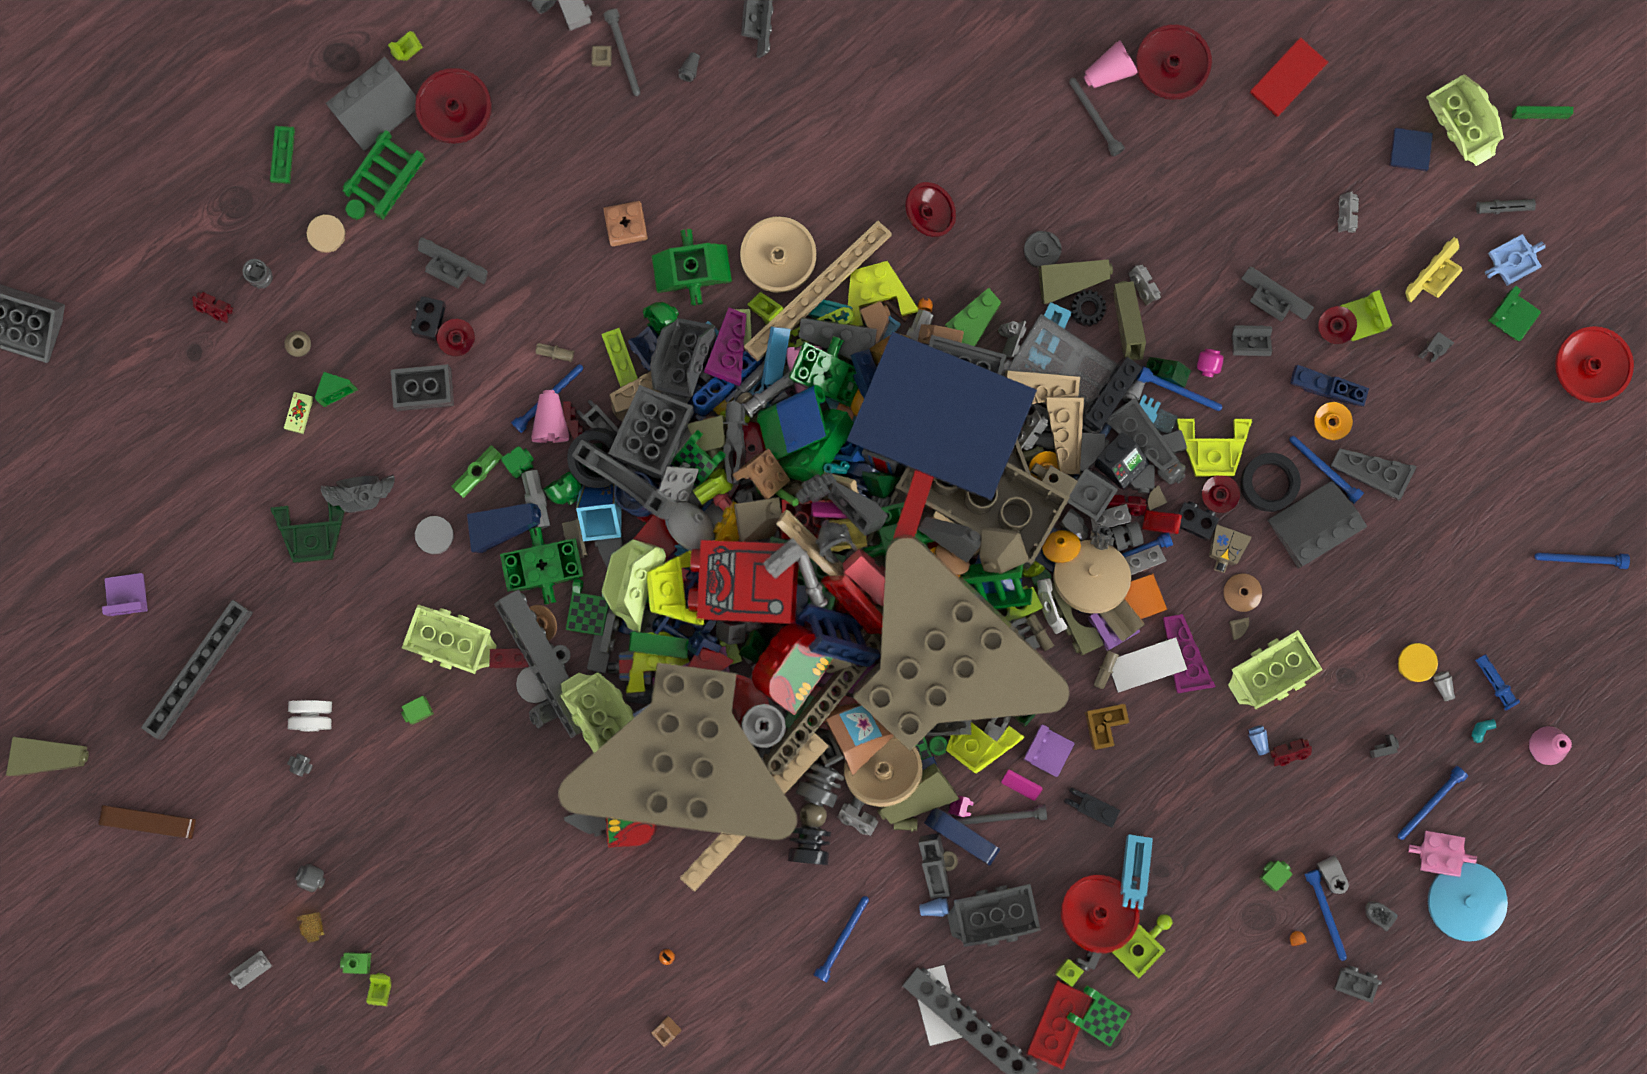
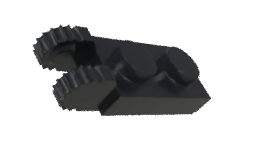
(1094, 808)

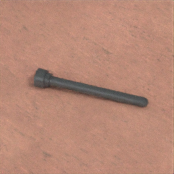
(612, 17)
(1115, 146)
(1038, 812)

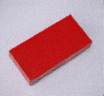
(1162, 522)

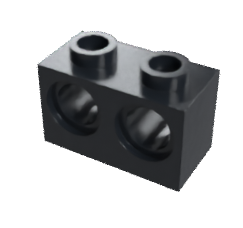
(434, 318)
(1194, 526)

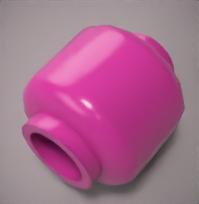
(1210, 362)

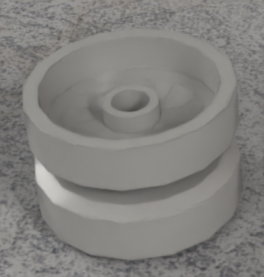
(774, 725)

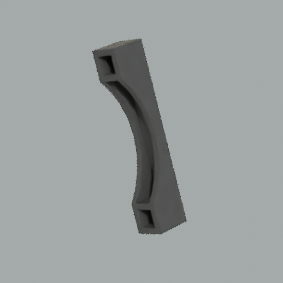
(634, 485)

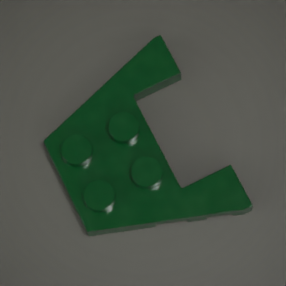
(311, 540)

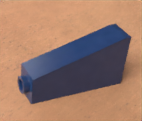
(499, 525)

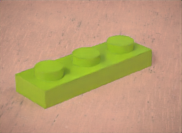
(619, 357)

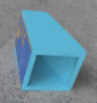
(599, 513)

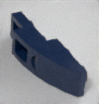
(865, 370)
(1329, 387)

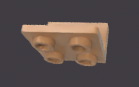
(765, 473)

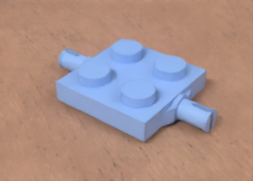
(1515, 259)

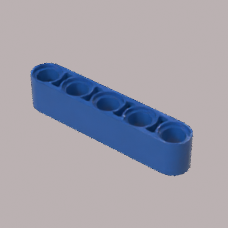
(725, 388)

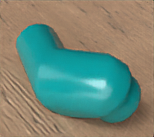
(836, 468)
(1480, 729)

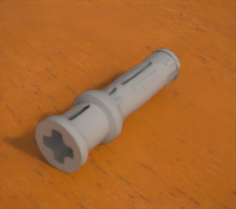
(760, 400)
(813, 587)

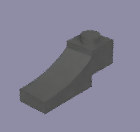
(934, 865)

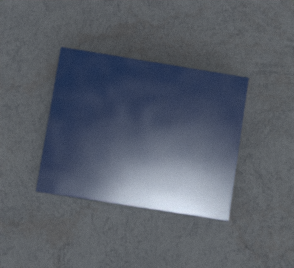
(942, 415)

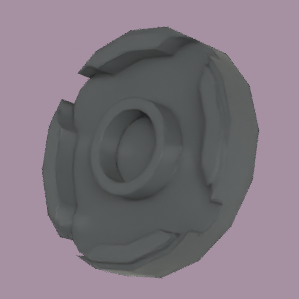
(1042, 249)

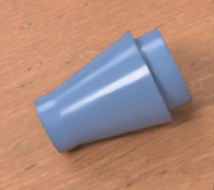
(1258, 737)
(936, 907)

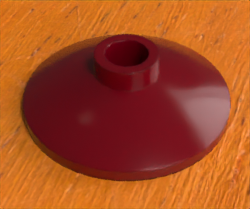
(1337, 315)
(455, 328)
(1227, 487)

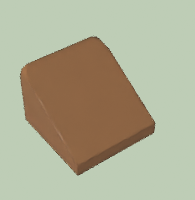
(666, 1031)

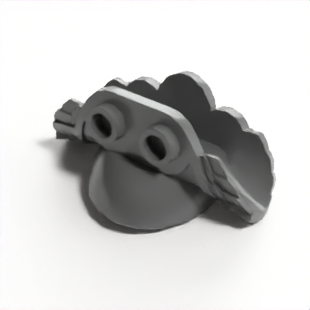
(358, 492)

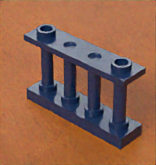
(660, 621)
(831, 645)

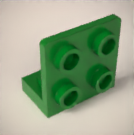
(1514, 315)

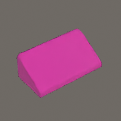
(826, 509)
(1021, 785)

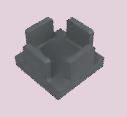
(1092, 493)

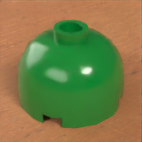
(660, 315)
(564, 489)

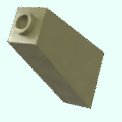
(1067, 278)
(1129, 320)
(39, 756)
(931, 793)

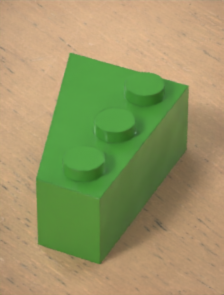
(975, 317)

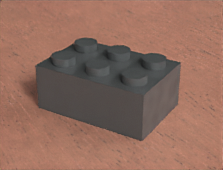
(422, 387)

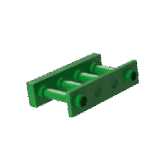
(392, 191)
(1001, 599)

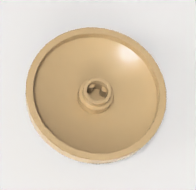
(778, 254)
(1093, 579)
(887, 776)

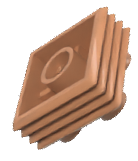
(617, 232)

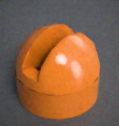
(925, 305)
(1297, 938)
(669, 953)

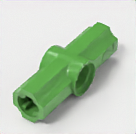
(468, 481)

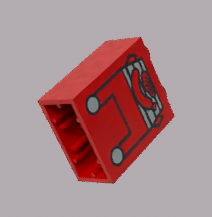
(738, 585)

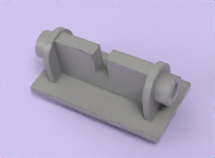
(1347, 204)
(1147, 292)
(1034, 424)
(1112, 517)
(783, 558)
(1145, 559)
(849, 816)
(250, 970)

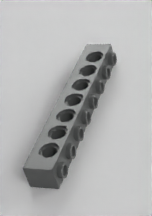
(197, 670)
(913, 985)

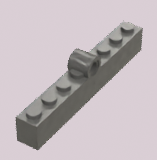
(538, 653)

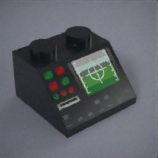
(1122, 461)

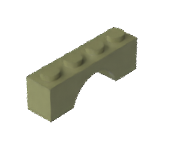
(1084, 638)

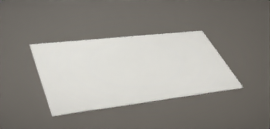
(1148, 665)
(936, 1028)

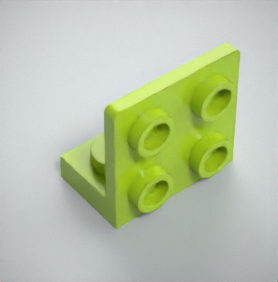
(1370, 315)

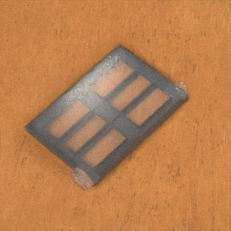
(1058, 352)

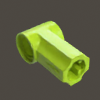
(713, 486)

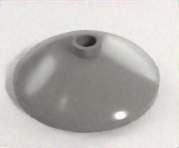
(690, 526)

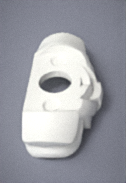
(1051, 614)

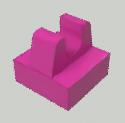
(960, 806)

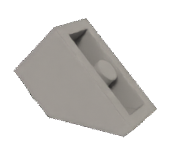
(575, 13)

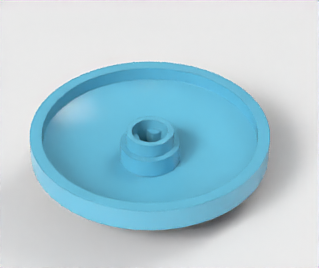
(1469, 904)

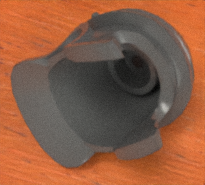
(830, 535)

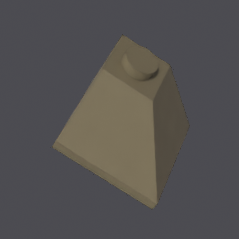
(757, 519)
(1001, 550)

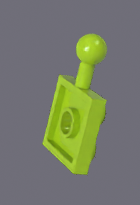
(1151, 948)

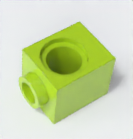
(1069, 972)

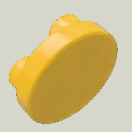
(1417, 662)

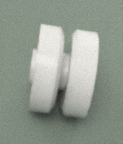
(309, 718)

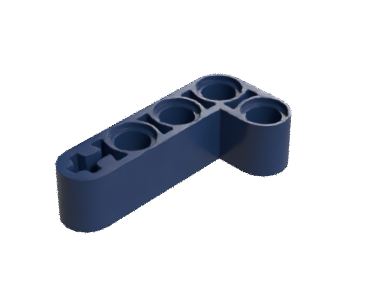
(962, 836)

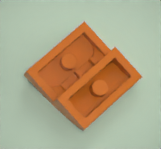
(1145, 597)

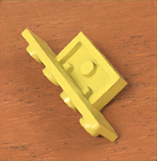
(1438, 274)

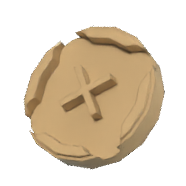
(326, 233)

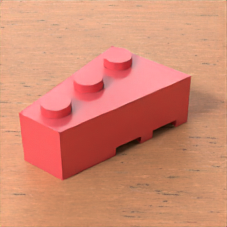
(866, 574)

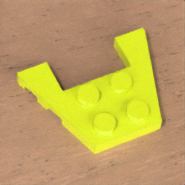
(877, 284)
(1214, 456)
(667, 590)
(647, 663)
(980, 749)

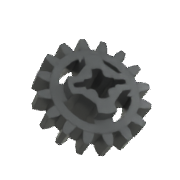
(815, 488)

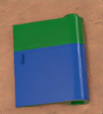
(793, 422)

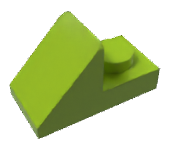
(765, 307)

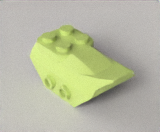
(1468, 118)
(626, 580)
(448, 640)
(1274, 671)
(596, 707)

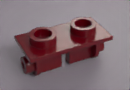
(204, 304)
(1135, 504)
(507, 658)
(1299, 750)

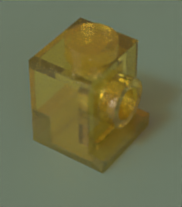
(311, 926)

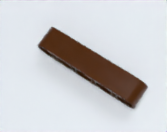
(147, 822)

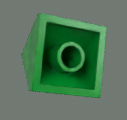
(333, 389)

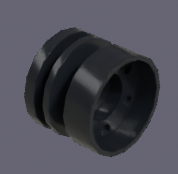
(809, 846)

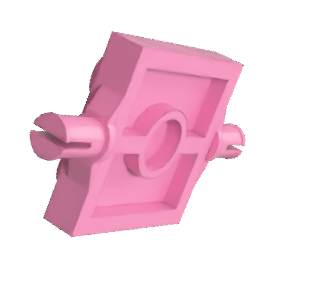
(1442, 853)

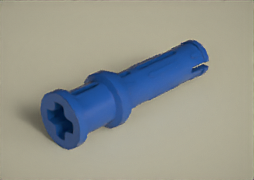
(1501, 689)

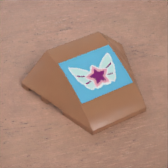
(856, 734)

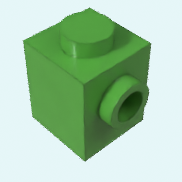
(417, 710)
(1276, 874)
(356, 962)

